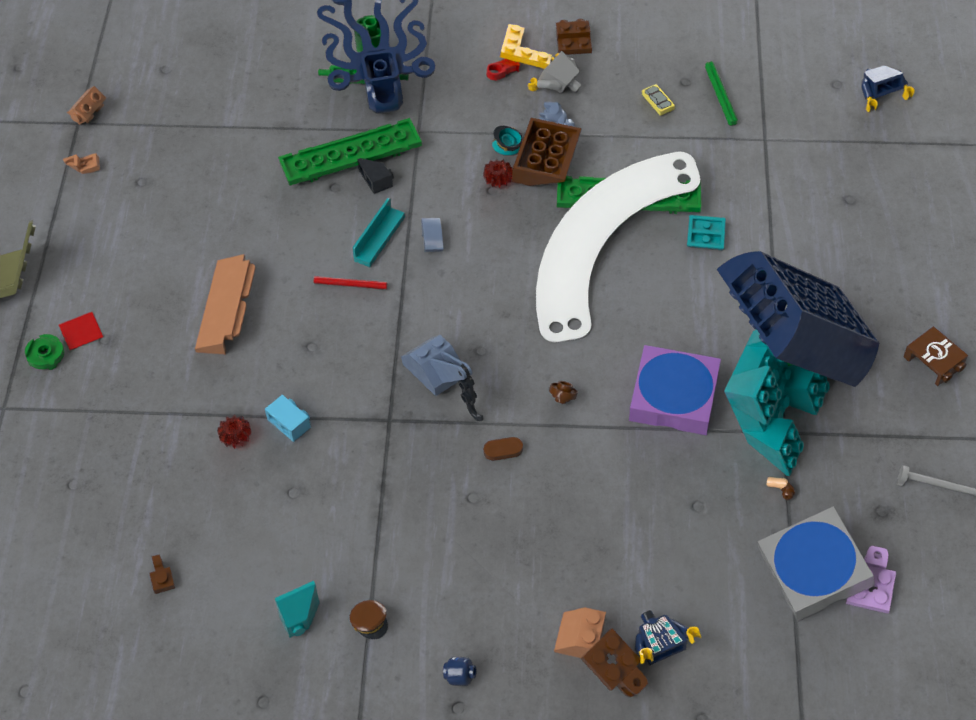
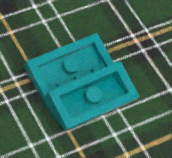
(706, 232)

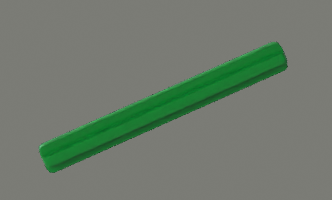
(721, 93)

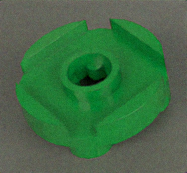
(51, 358)

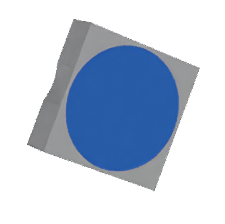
(816, 563)

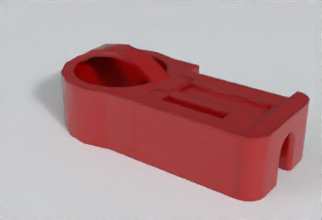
(503, 67)

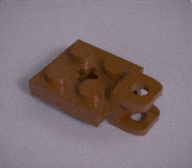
(621, 674)

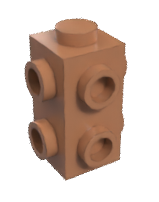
(88, 103)

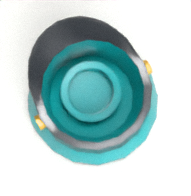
(506, 140)

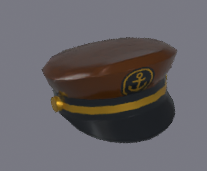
(369, 619)

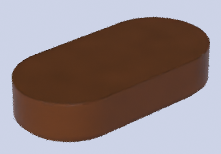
(503, 448)

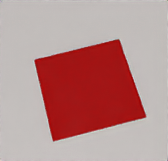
(80, 330)

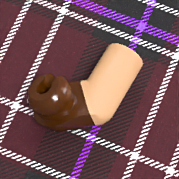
(782, 483)

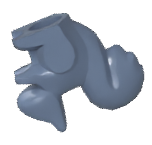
(555, 114)

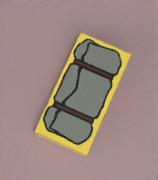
(658, 99)

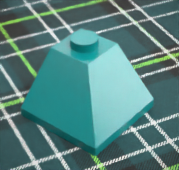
(298, 608)

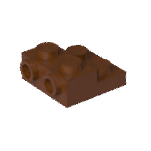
(573, 37)

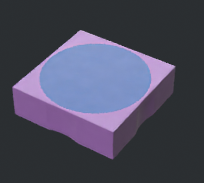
(674, 389)

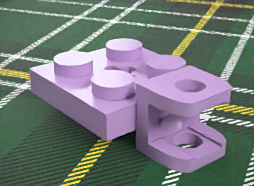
(883, 580)

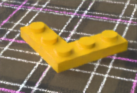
(512, 51)

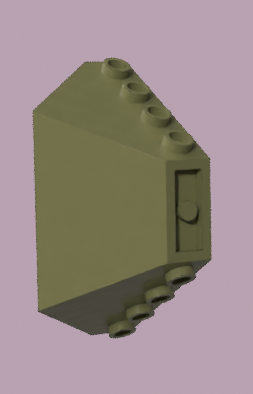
(12, 264)

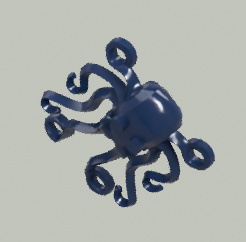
(379, 65)

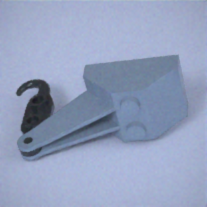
(440, 368)

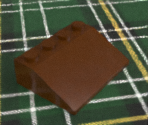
(545, 153)

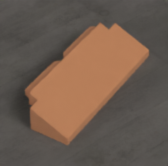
(224, 304)

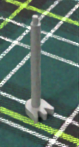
(904, 474)

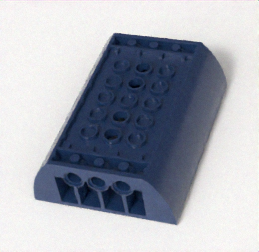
(817, 327)

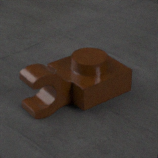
(162, 577)

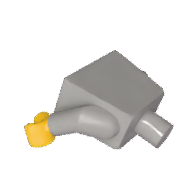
(557, 75)

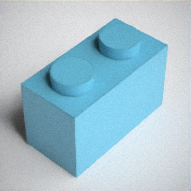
(288, 417)

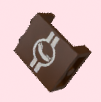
(938, 354)

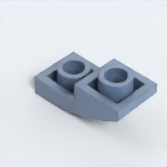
(432, 234)

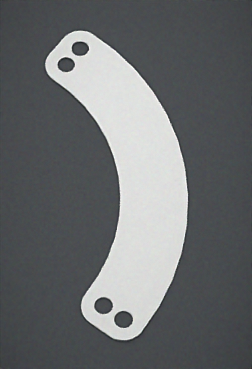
(585, 229)

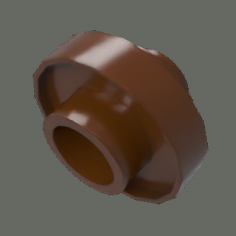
(563, 392)

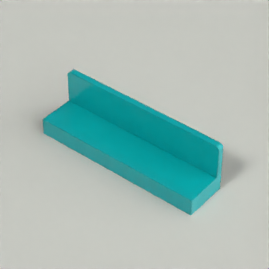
(377, 234)

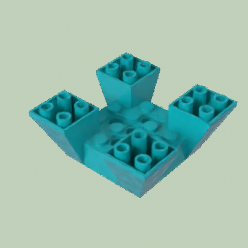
(762, 391)

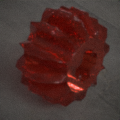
(498, 173)
(234, 431)

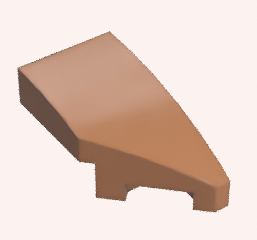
(83, 165)

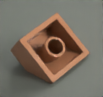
(579, 631)

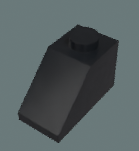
(375, 175)

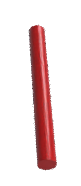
(350, 282)

